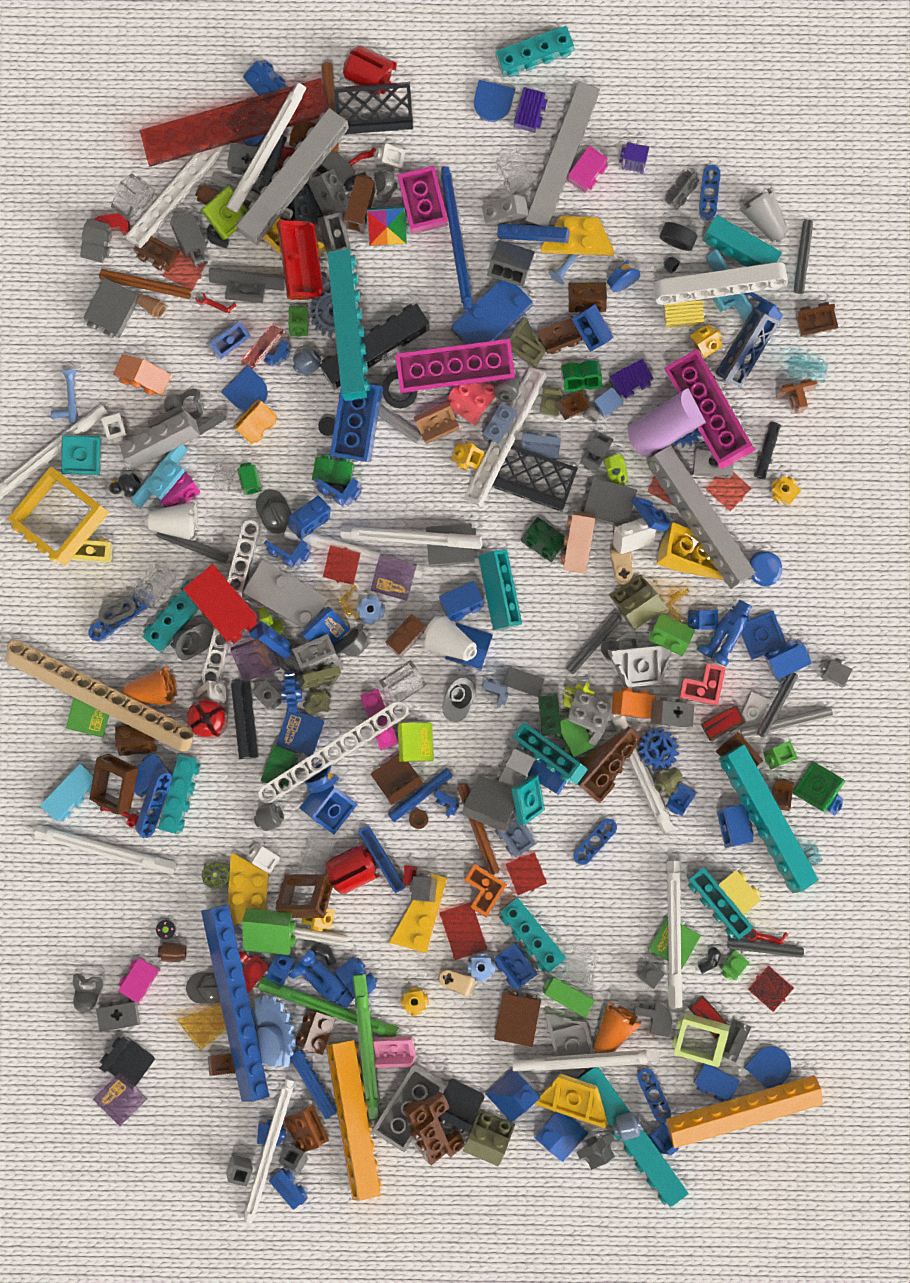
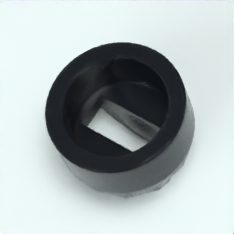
(671, 264)

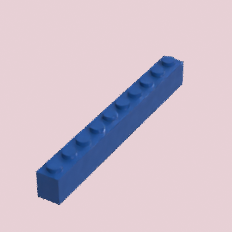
(235, 1003)

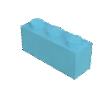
(69, 793)

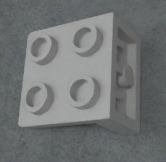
(317, 655)
(590, 714)

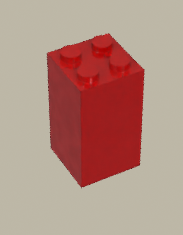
(221, 604)

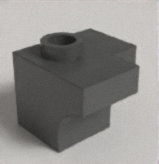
(597, 1150)

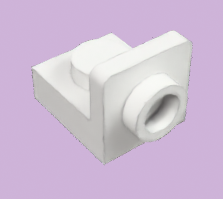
(389, 156)
(213, 691)
(262, 858)

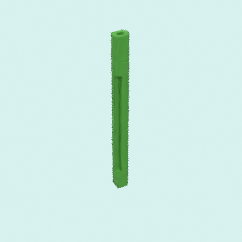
(290, 994)
(366, 1044)

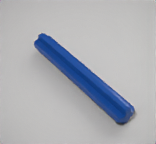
(420, 795)

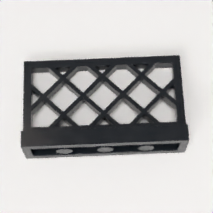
(378, 123)
(531, 494)
(244, 719)

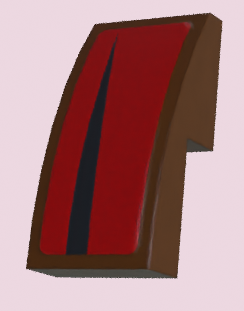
(723, 722)
(704, 1009)

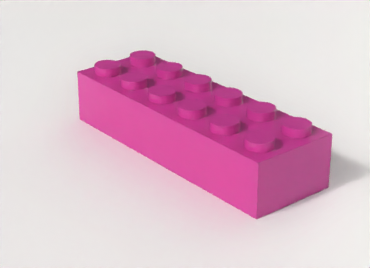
(455, 366)
(722, 429)

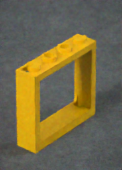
(81, 532)

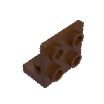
(396, 779)

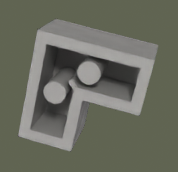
(516, 768)

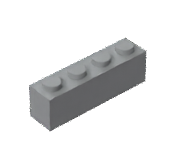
(159, 439)

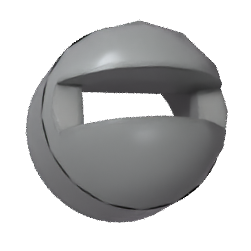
(591, 414)

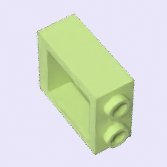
(706, 1024)

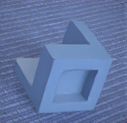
(608, 402)

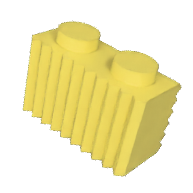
(684, 314)

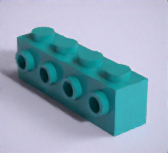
(535, 51)
(739, 244)
(500, 595)
(170, 621)
(550, 753)
(178, 794)
(720, 903)
(532, 935)

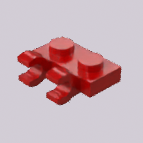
(253, 970)

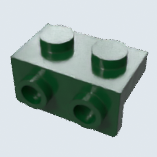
(543, 539)

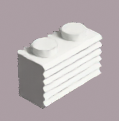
(633, 536)

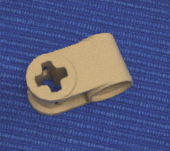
(620, 563)
(460, 983)

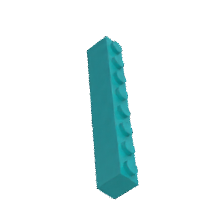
(347, 324)
(768, 819)
(642, 1148)

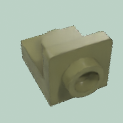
(549, 399)

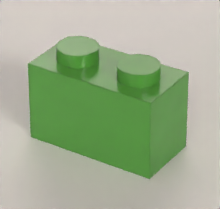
(671, 634)
(575, 738)

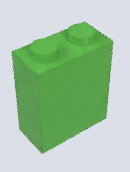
(268, 931)
(568, 996)

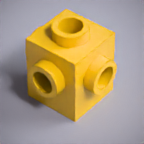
(706, 340)
(467, 456)
(789, 485)
(320, 923)
(419, 995)

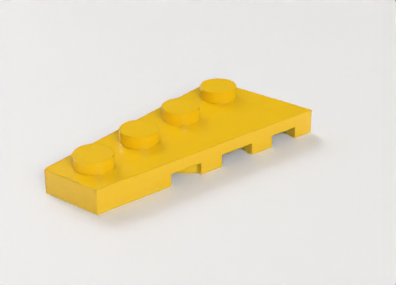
(419, 920)

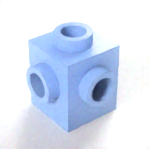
(370, 618)
(481, 958)

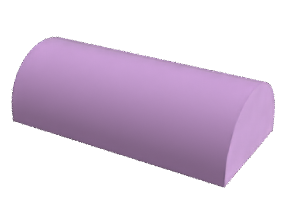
(665, 424)

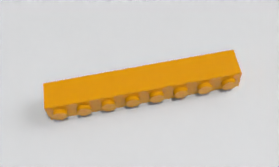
(744, 1111)
(353, 1120)

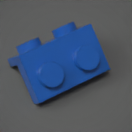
(263, 78)
(272, 639)
(515, 966)
(286, 1186)

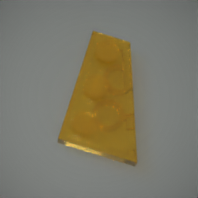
(204, 1026)

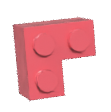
(707, 690)

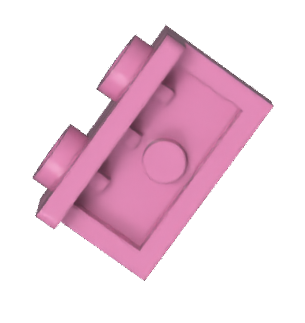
(394, 1051)

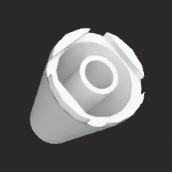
(174, 520)
(447, 639)

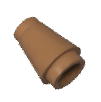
(152, 305)

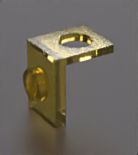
(675, 598)
(346, 609)

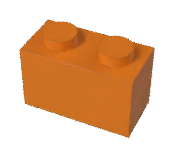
(632, 704)

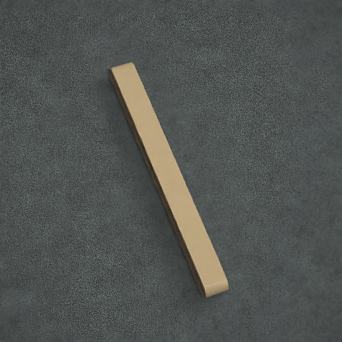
(99, 696)

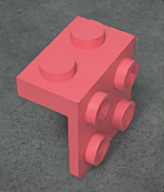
(471, 400)

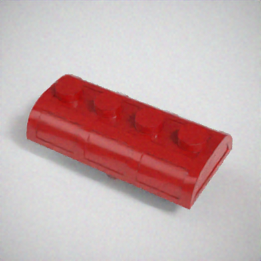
(300, 260)

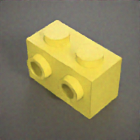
(95, 551)
(739, 891)

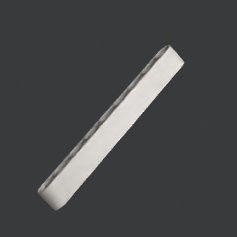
(241, 576)
(324, 755)

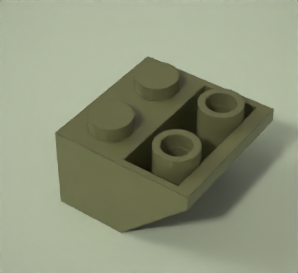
(637, 602)
(489, 1137)

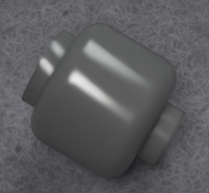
(506, 389)
(269, 817)

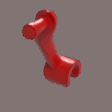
(364, 155)
(215, 304)
(132, 818)
(768, 937)

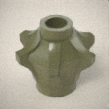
(317, 701)
(667, 780)

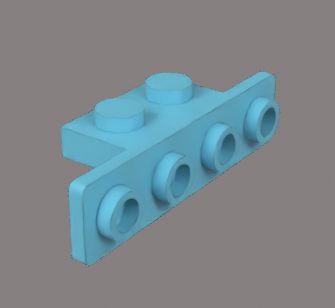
(723, 303)
(162, 478)

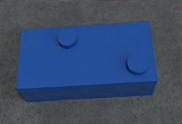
(492, 314)
(356, 426)

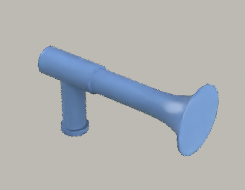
(559, 273)
(71, 413)

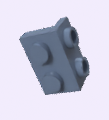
(499, 424)
(543, 445)
(493, 686)
(517, 838)

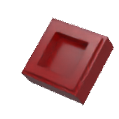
(409, 872)

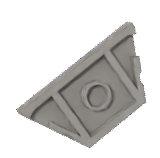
(640, 664)
(569, 1038)

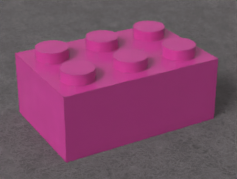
(422, 200)

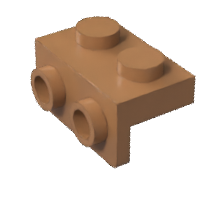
(436, 422)

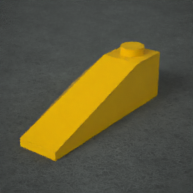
(684, 553)

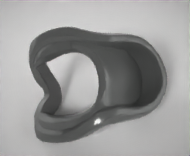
(385, 185)
(177, 400)
(613, 642)
(84, 1000)

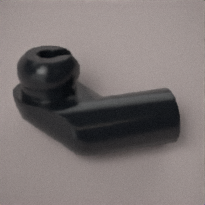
(350, 182)
(215, 238)
(325, 951)
(712, 962)

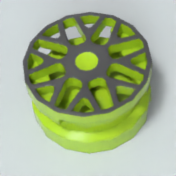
(215, 874)

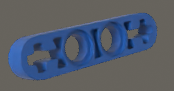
(104, 634)
(147, 823)

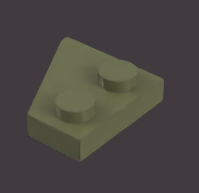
(526, 344)
(314, 679)

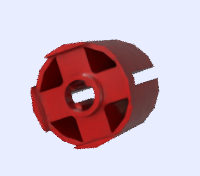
(368, 67)
(218, 719)
(351, 869)

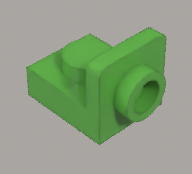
(298, 321)
(780, 755)
(733, 966)

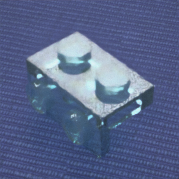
(807, 369)

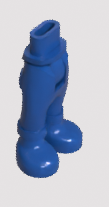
(731, 624)
(329, 987)

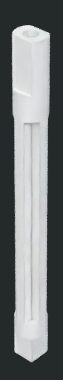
(266, 148)
(49, 451)
(449, 540)
(324, 543)
(644, 778)
(97, 847)
(674, 935)
(586, 1060)

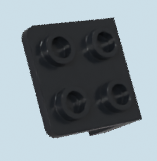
(305, 206)
(127, 1058)
(463, 1105)

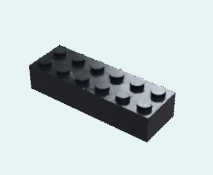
(382, 339)

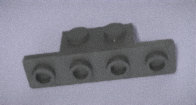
(246, 285)

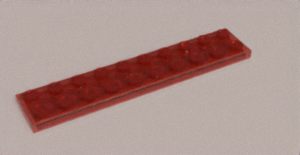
(229, 123)

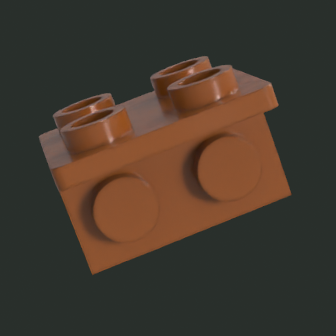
(798, 399)
(306, 1129)

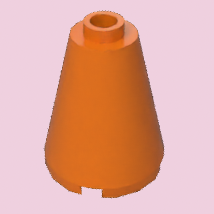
(153, 688)
(615, 1028)

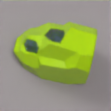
(616, 469)

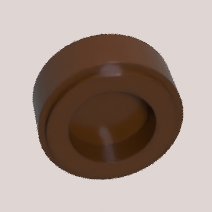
(418, 819)

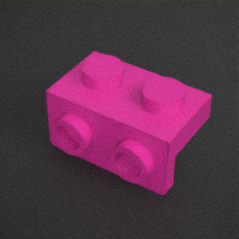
(181, 492)

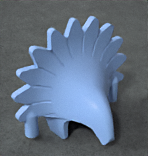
(273, 1031)

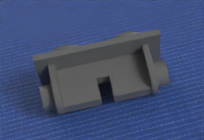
(688, 182)
(736, 1038)

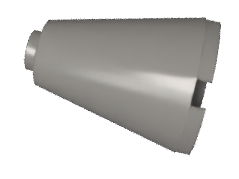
(766, 215)

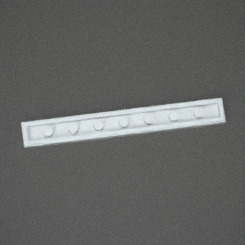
(173, 195)
(496, 452)

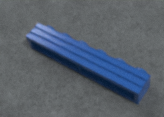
(533, 233)
(382, 859)
(314, 1086)

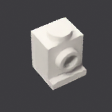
(112, 422)

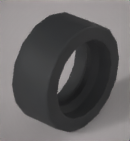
(678, 236)
(396, 403)

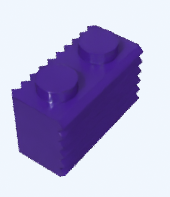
(529, 110)
(634, 157)
(631, 378)

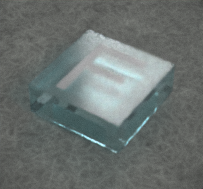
(812, 854)

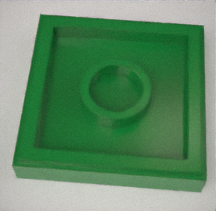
(818, 786)

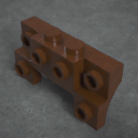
(428, 1131)

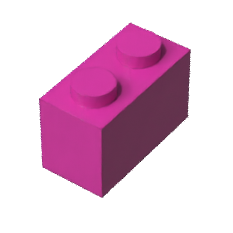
(587, 169)
(138, 979)

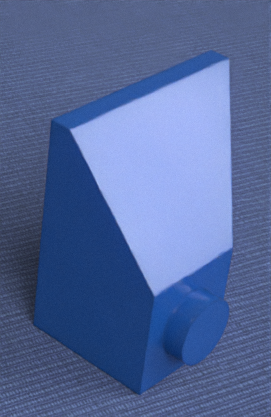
(482, 641)
(328, 808)
(512, 1095)
(560, 1135)

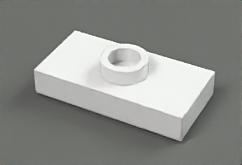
(754, 709)

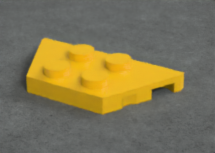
(585, 238)
(246, 888)
(575, 1100)

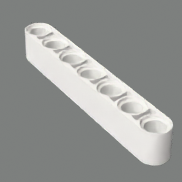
(720, 283)

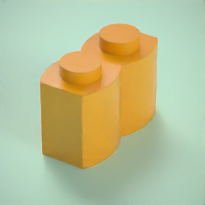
(255, 422)

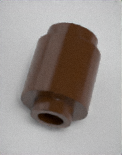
(206, 193)
(172, 952)

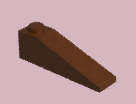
(606, 763)

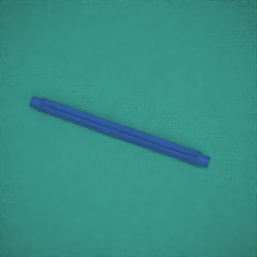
(456, 238)

